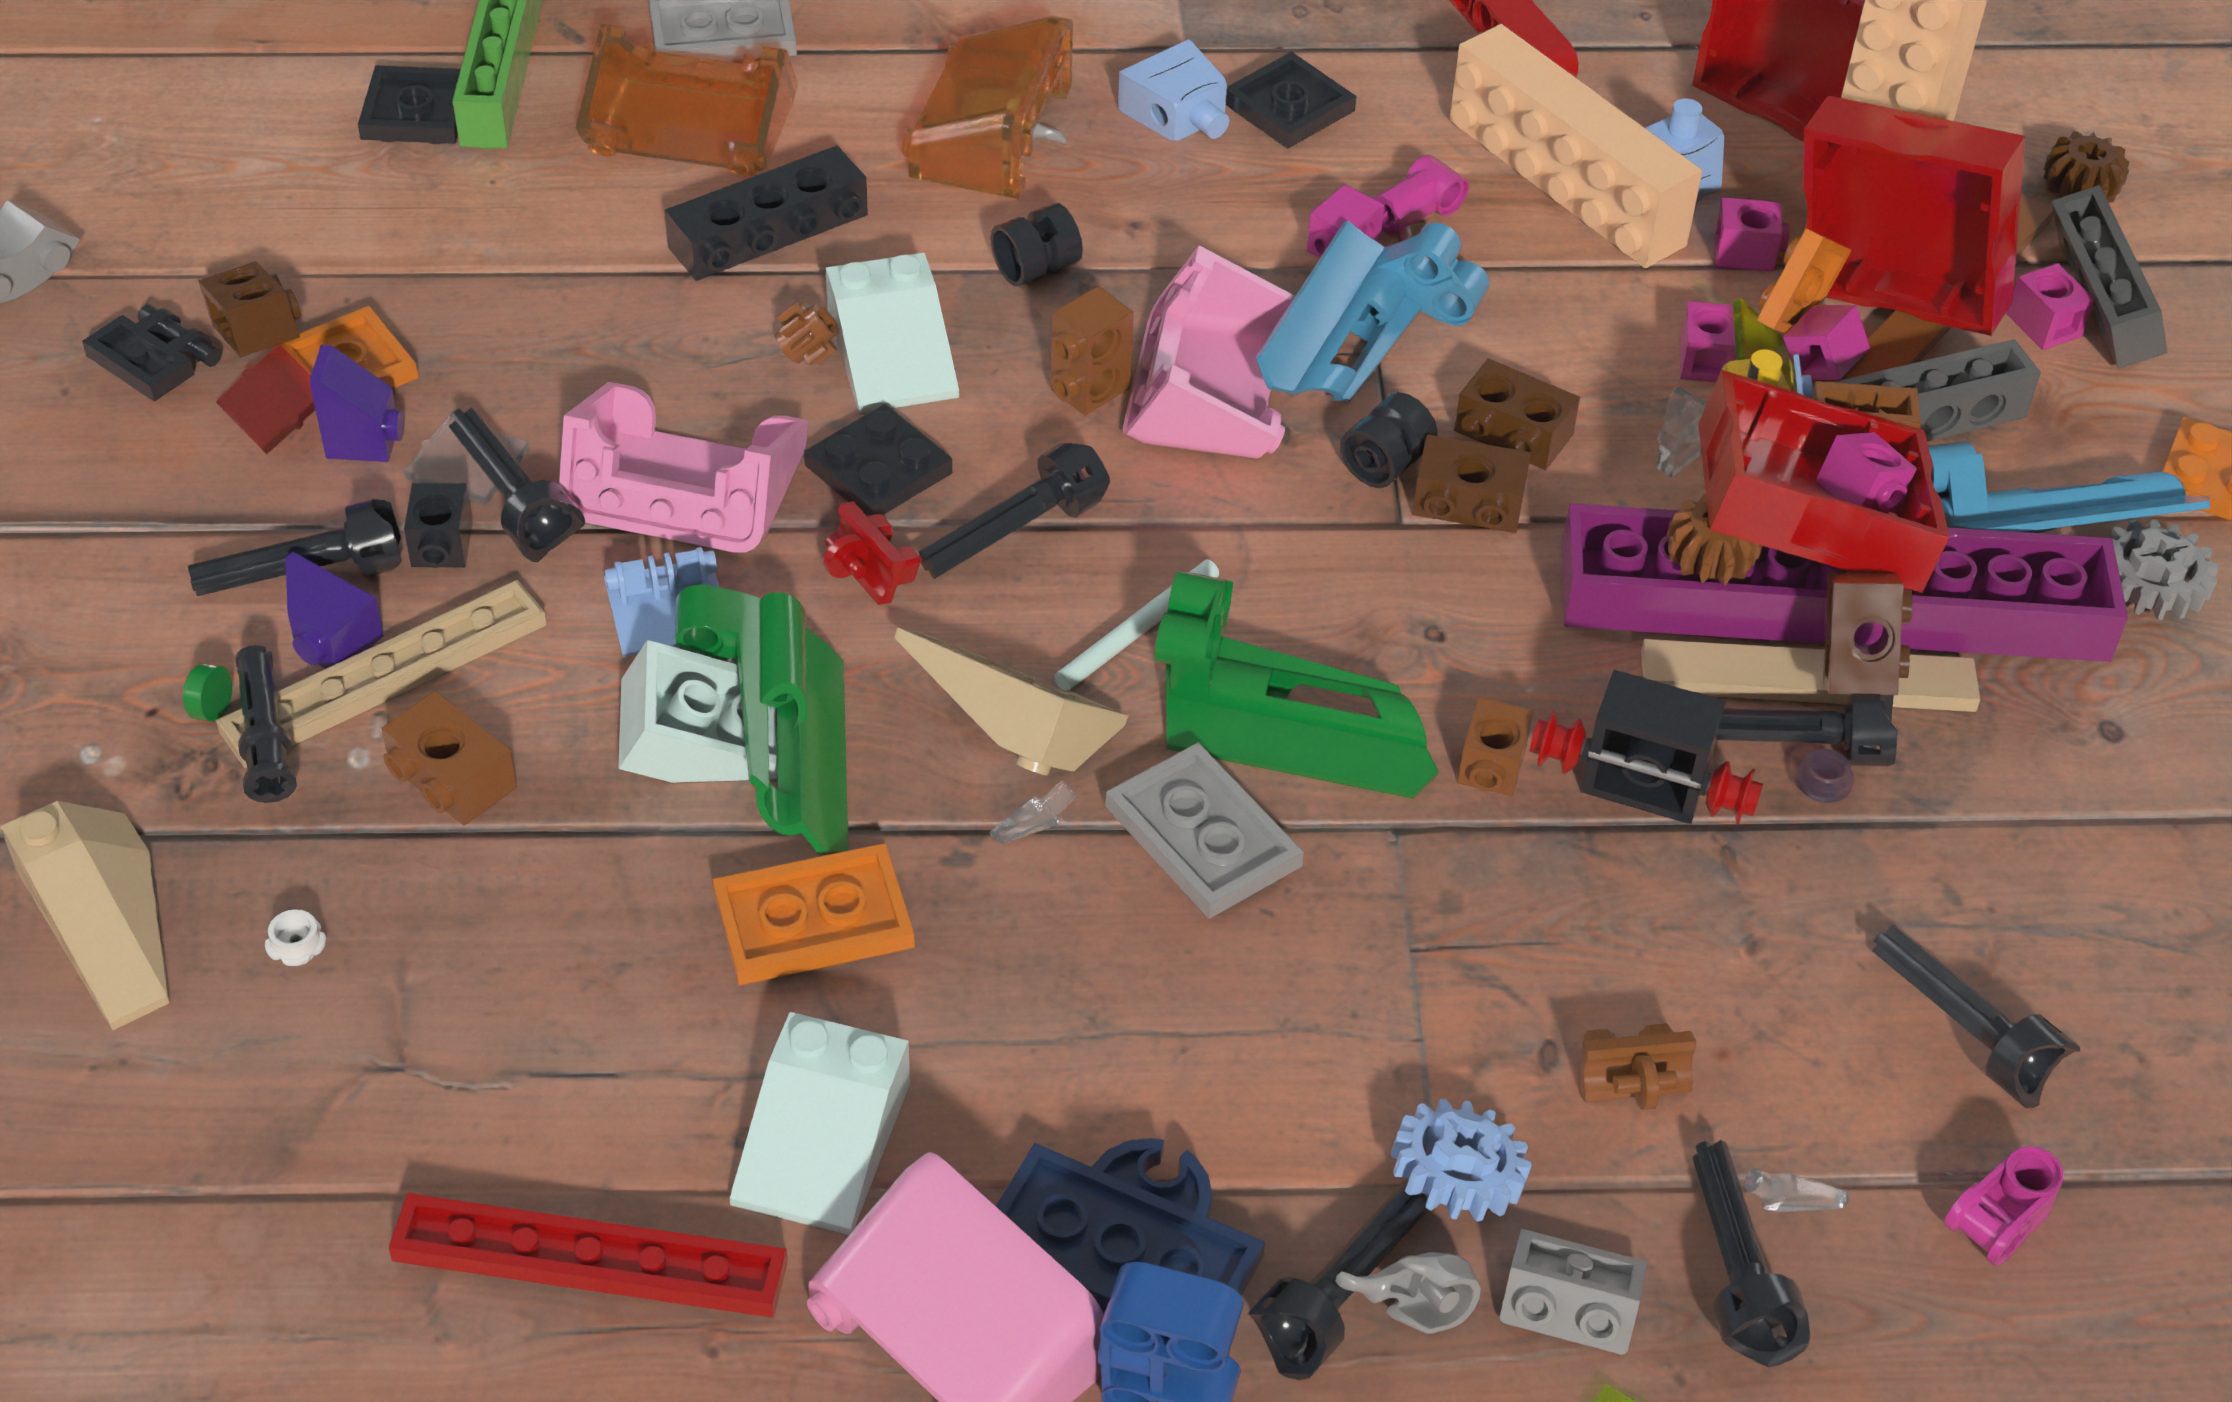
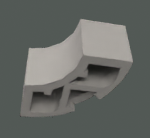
(30, 249)

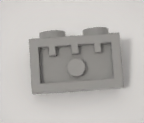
(1573, 1292)

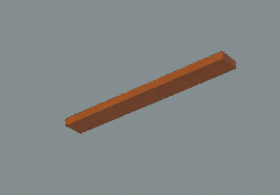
(1908, 339)

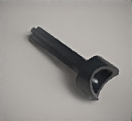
(1060, 484)
(536, 512)
(368, 537)
(1860, 728)
(2021, 1051)
(1755, 1299)
(1302, 1317)

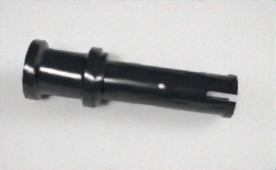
(264, 741)

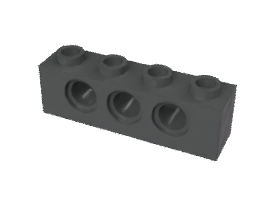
(2111, 275)
(1965, 388)

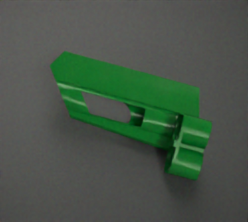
(804, 679)
(1239, 711)

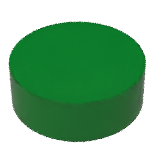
(207, 692)

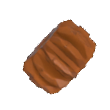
(1707, 551)

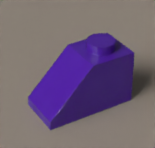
(353, 409)
(328, 614)

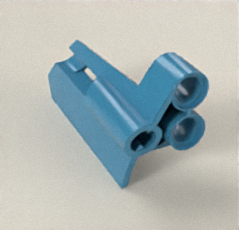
(1374, 296)
(1961, 485)

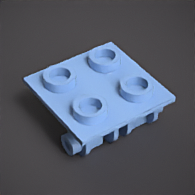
(646, 598)

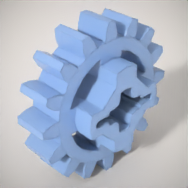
(1460, 1159)

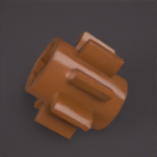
(807, 333)

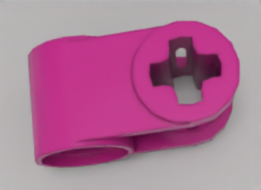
(2002, 1211)

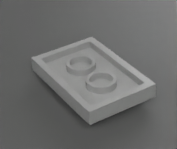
(721, 27)
(1204, 830)

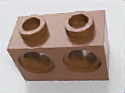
(1091, 350)

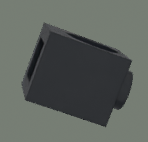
(438, 525)

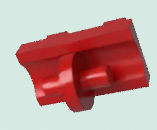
(864, 550)

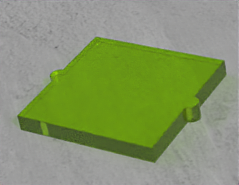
(1755, 336)

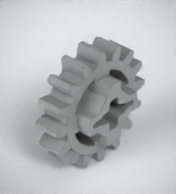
(2159, 566)

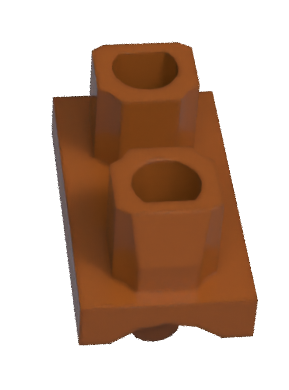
(1637, 1066)

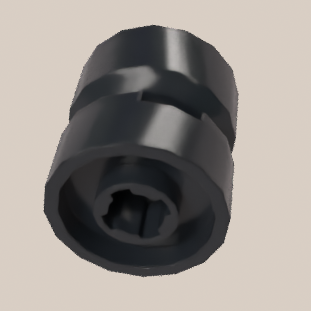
(1036, 244)
(1387, 440)

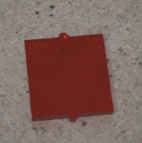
(270, 399)

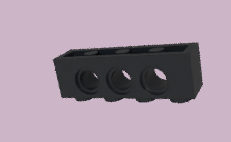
(766, 212)

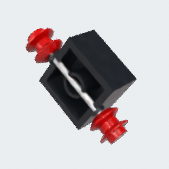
(1650, 751)

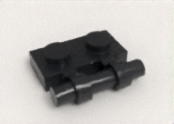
(143, 358)

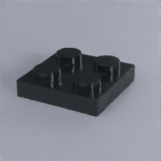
(1290, 99)
(410, 105)
(878, 461)

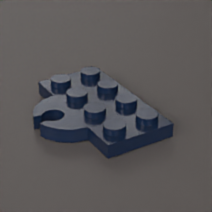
(1118, 1215)

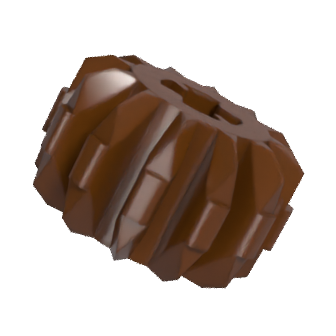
(2084, 163)

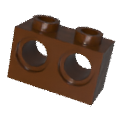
(250, 308)
(1516, 412)

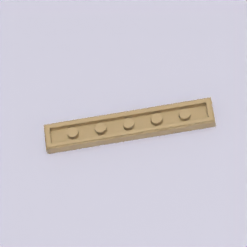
(398, 664)
(1798, 674)

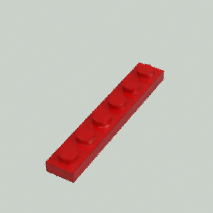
(589, 1255)

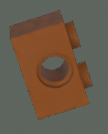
(448, 758)

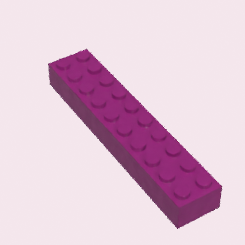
(1983, 596)

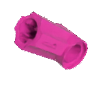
(1426, 189)

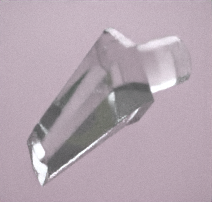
(1035, 815)
(1793, 1192)

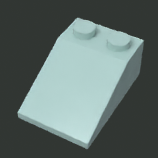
(891, 332)
(685, 718)
(821, 1123)

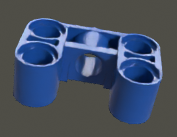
(1168, 1337)

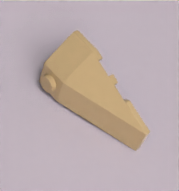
(1015, 709)
(98, 899)

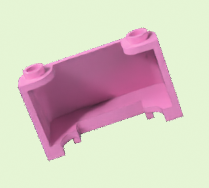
(1199, 363)
(671, 483)
(960, 1295)

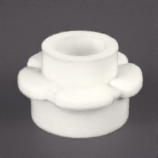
(293, 927)

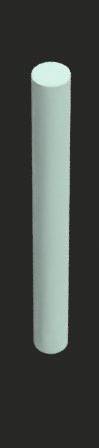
(1122, 635)

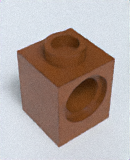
(1495, 746)

